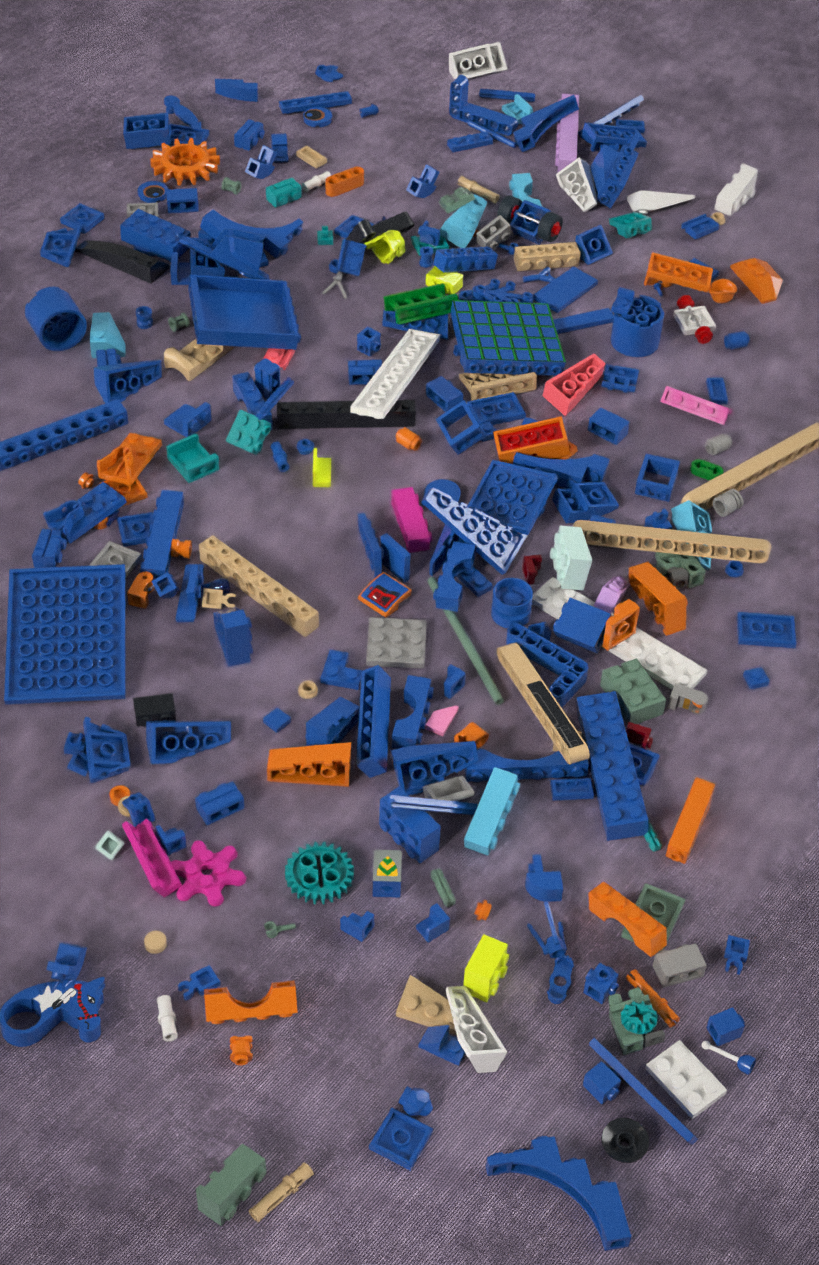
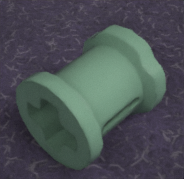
(232, 188)
(178, 322)

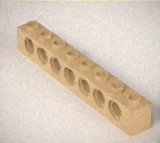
(259, 586)

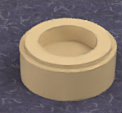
(155, 942)

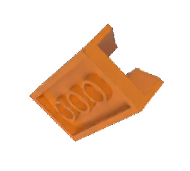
(677, 271)
(128, 459)

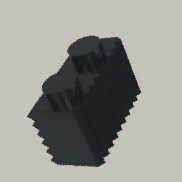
(154, 708)

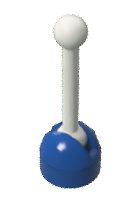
(745, 1063)

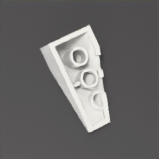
(650, 201)
(474, 1031)

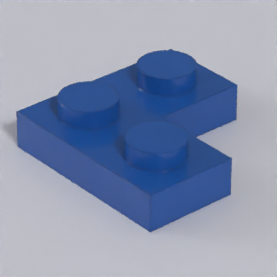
(337, 674)

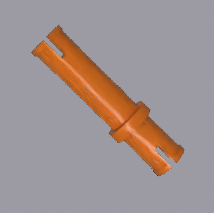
(658, 1003)

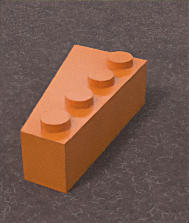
(659, 597)

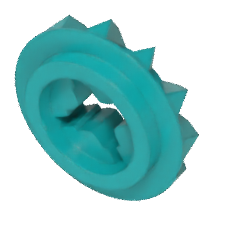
(633, 1023)

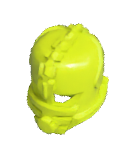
(387, 246)

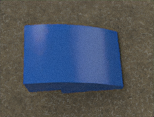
(584, 500)

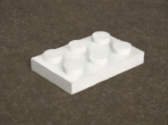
(686, 1079)

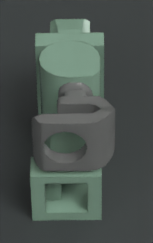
(680, 568)
(626, 1037)

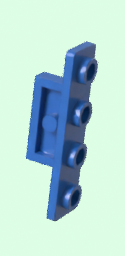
(190, 593)

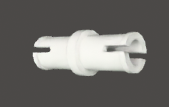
(316, 181)
(167, 1018)

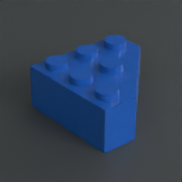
(234, 635)

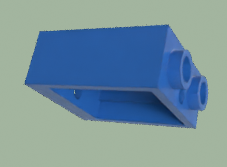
(473, 433)
(659, 466)

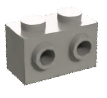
(494, 233)

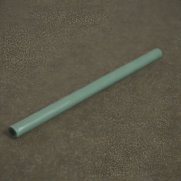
(470, 649)

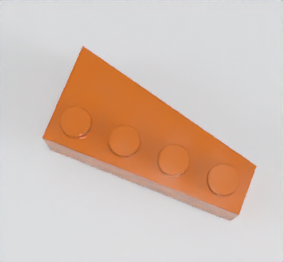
(311, 764)

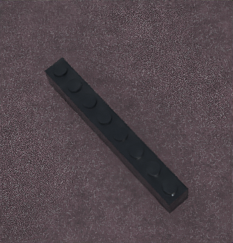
(338, 415)

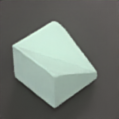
(109, 844)

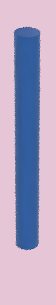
(493, 134)

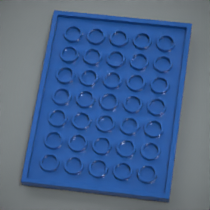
(66, 634)

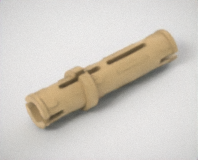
(473, 187)
(284, 1189)

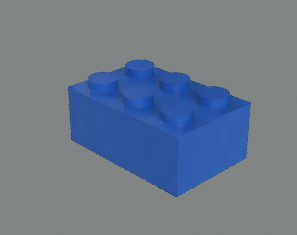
(147, 130)
(410, 828)

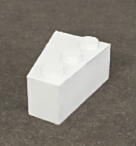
(738, 191)

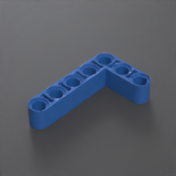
(465, 111)
(569, 668)

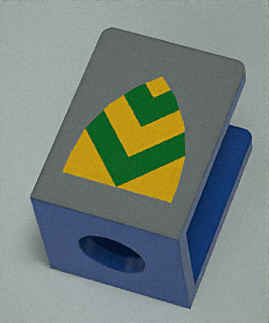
(387, 873)

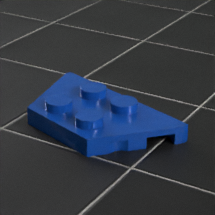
(60, 245)
(105, 751)

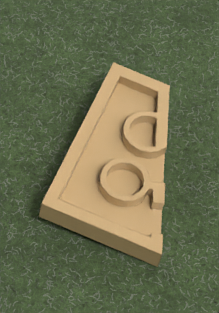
(424, 1006)

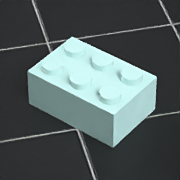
(571, 557)

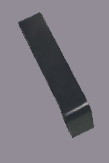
(364, 231)

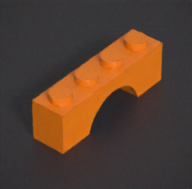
(645, 930)
(223, 1006)

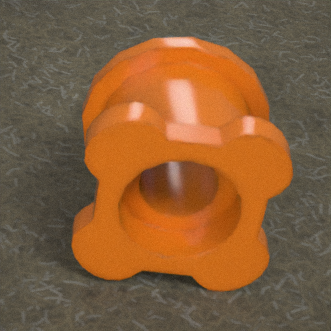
(241, 1050)

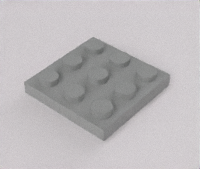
(396, 642)

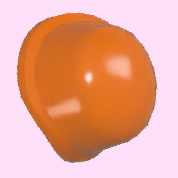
(722, 290)

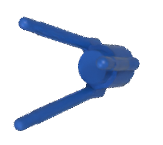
(555, 944)

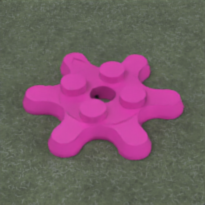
(211, 884)

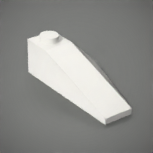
(579, 184)

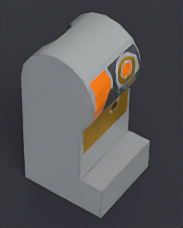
(687, 699)

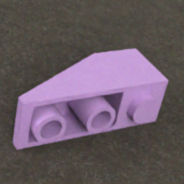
(612, 594)

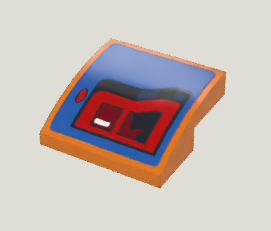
(384, 594)

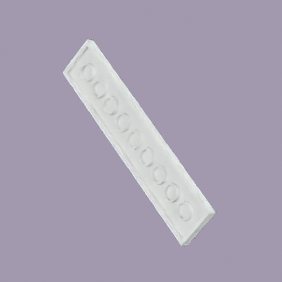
(395, 374)
(656, 658)

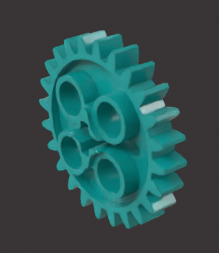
(339, 870)

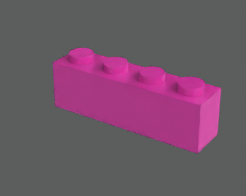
(411, 520)

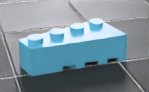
(463, 223)
(492, 811)

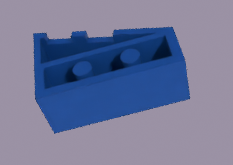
(332, 723)

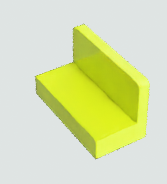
(321, 471)

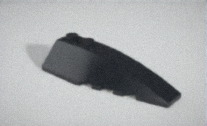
(124, 259)

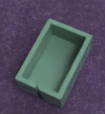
(635, 691)

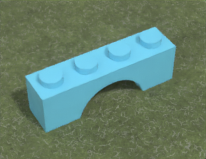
(522, 187)

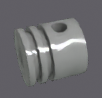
(728, 502)

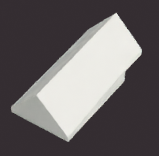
(477, 61)

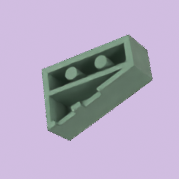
(231, 1184)

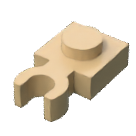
(214, 599)

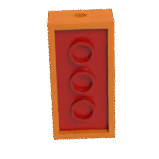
(536, 439)

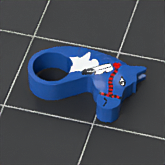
(55, 1002)

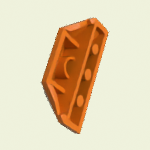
(759, 278)

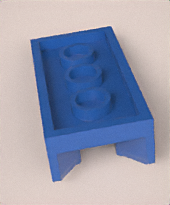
(608, 134)
(85, 512)

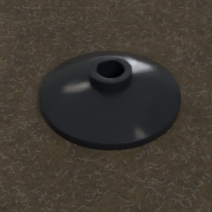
(626, 1131)

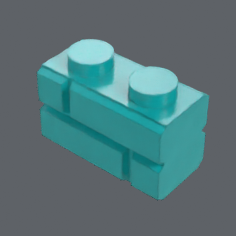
(283, 192)

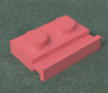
(279, 356)

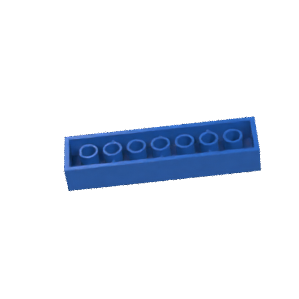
(612, 766)

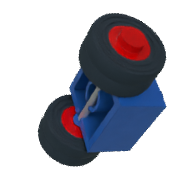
(530, 220)

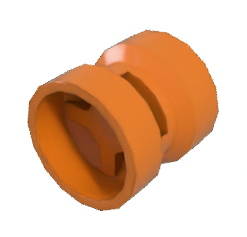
(181, 548)

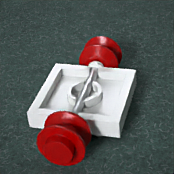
(694, 319)

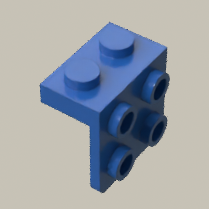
(188, 419)

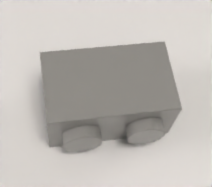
(679, 965)

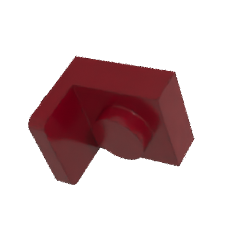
(530, 567)

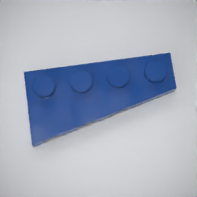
(435, 324)
(372, 544)

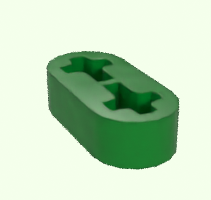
(706, 469)

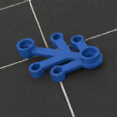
(501, 294)

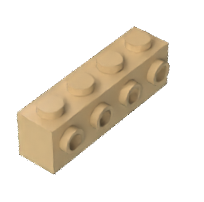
(546, 255)

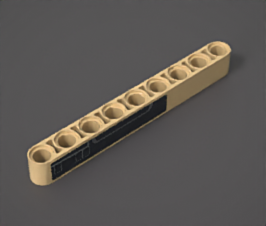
(543, 703)

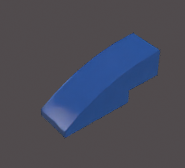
(237, 89)

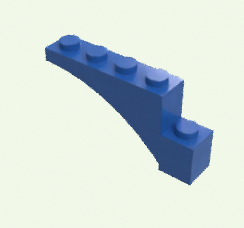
(540, 121)
(569, 470)

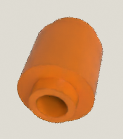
(408, 439)

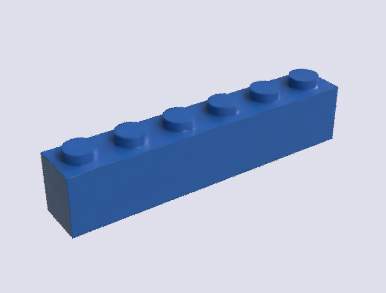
(162, 530)
(373, 721)

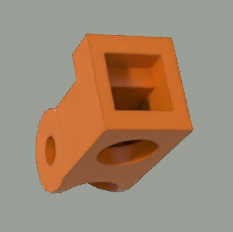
(140, 589)

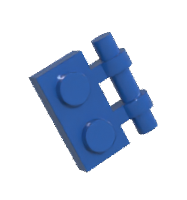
(622, 375)

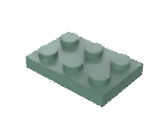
(456, 200)
(659, 905)

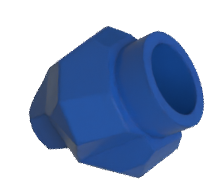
(416, 1102)

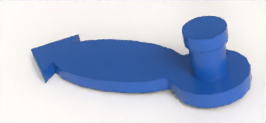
(184, 114)

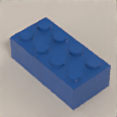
(154, 234)

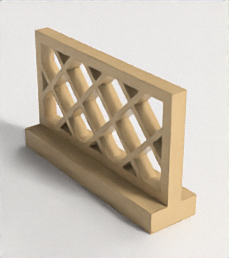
(494, 386)

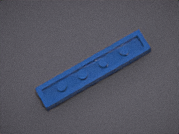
(324, 101)

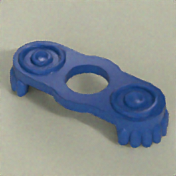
(562, 968)

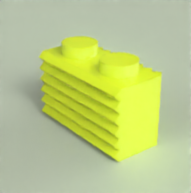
(452, 280)

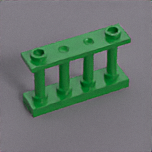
(419, 303)

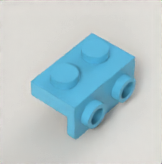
(517, 109)

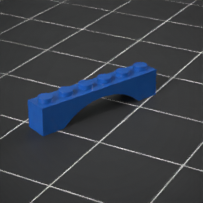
(547, 767)

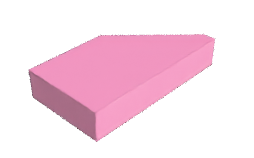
(441, 720)

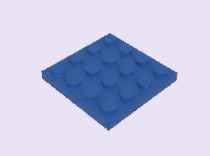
(513, 494)

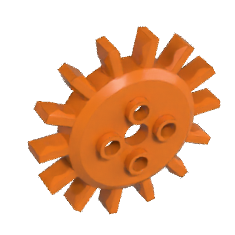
(185, 161)

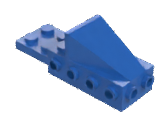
(612, 170)

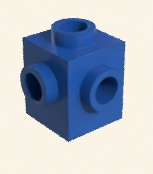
(368, 341)
(601, 983)

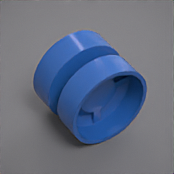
(511, 602)

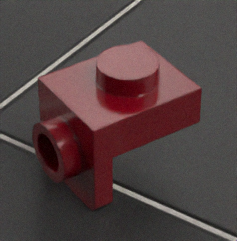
(639, 735)

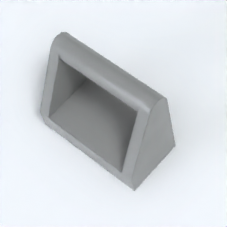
(449, 789)

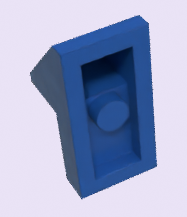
(442, 1044)

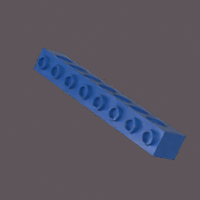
(62, 433)

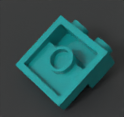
(631, 224)
(248, 432)

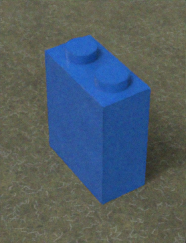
(581, 625)

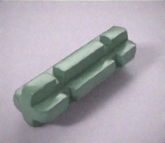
(443, 887)

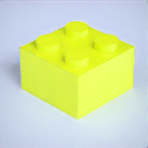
(486, 968)

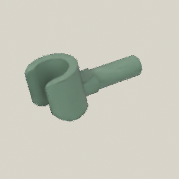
(275, 929)

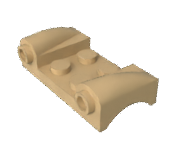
(194, 358)

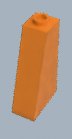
(690, 820)

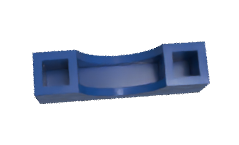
(247, 391)
(460, 560)
(416, 695)

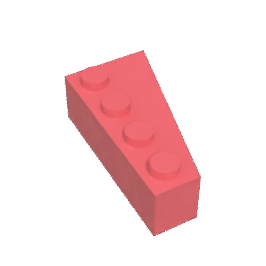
(573, 384)

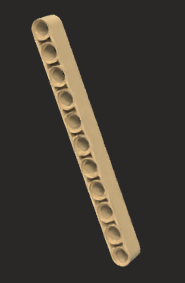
(756, 467)
(677, 541)

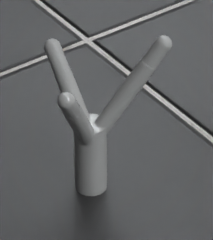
(337, 280)

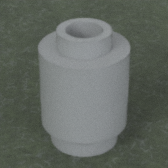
(718, 444)

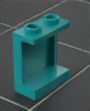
(191, 458)

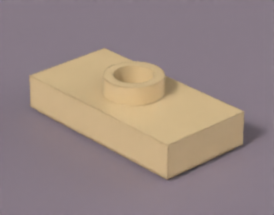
(311, 156)

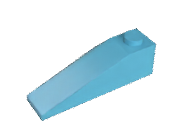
(105, 335)
(694, 519)

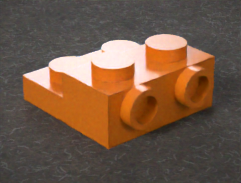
(622, 624)

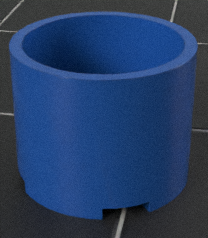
(55, 319)
(640, 330)

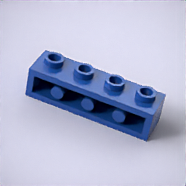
(465, 259)

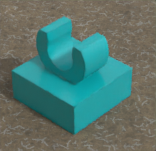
(325, 236)

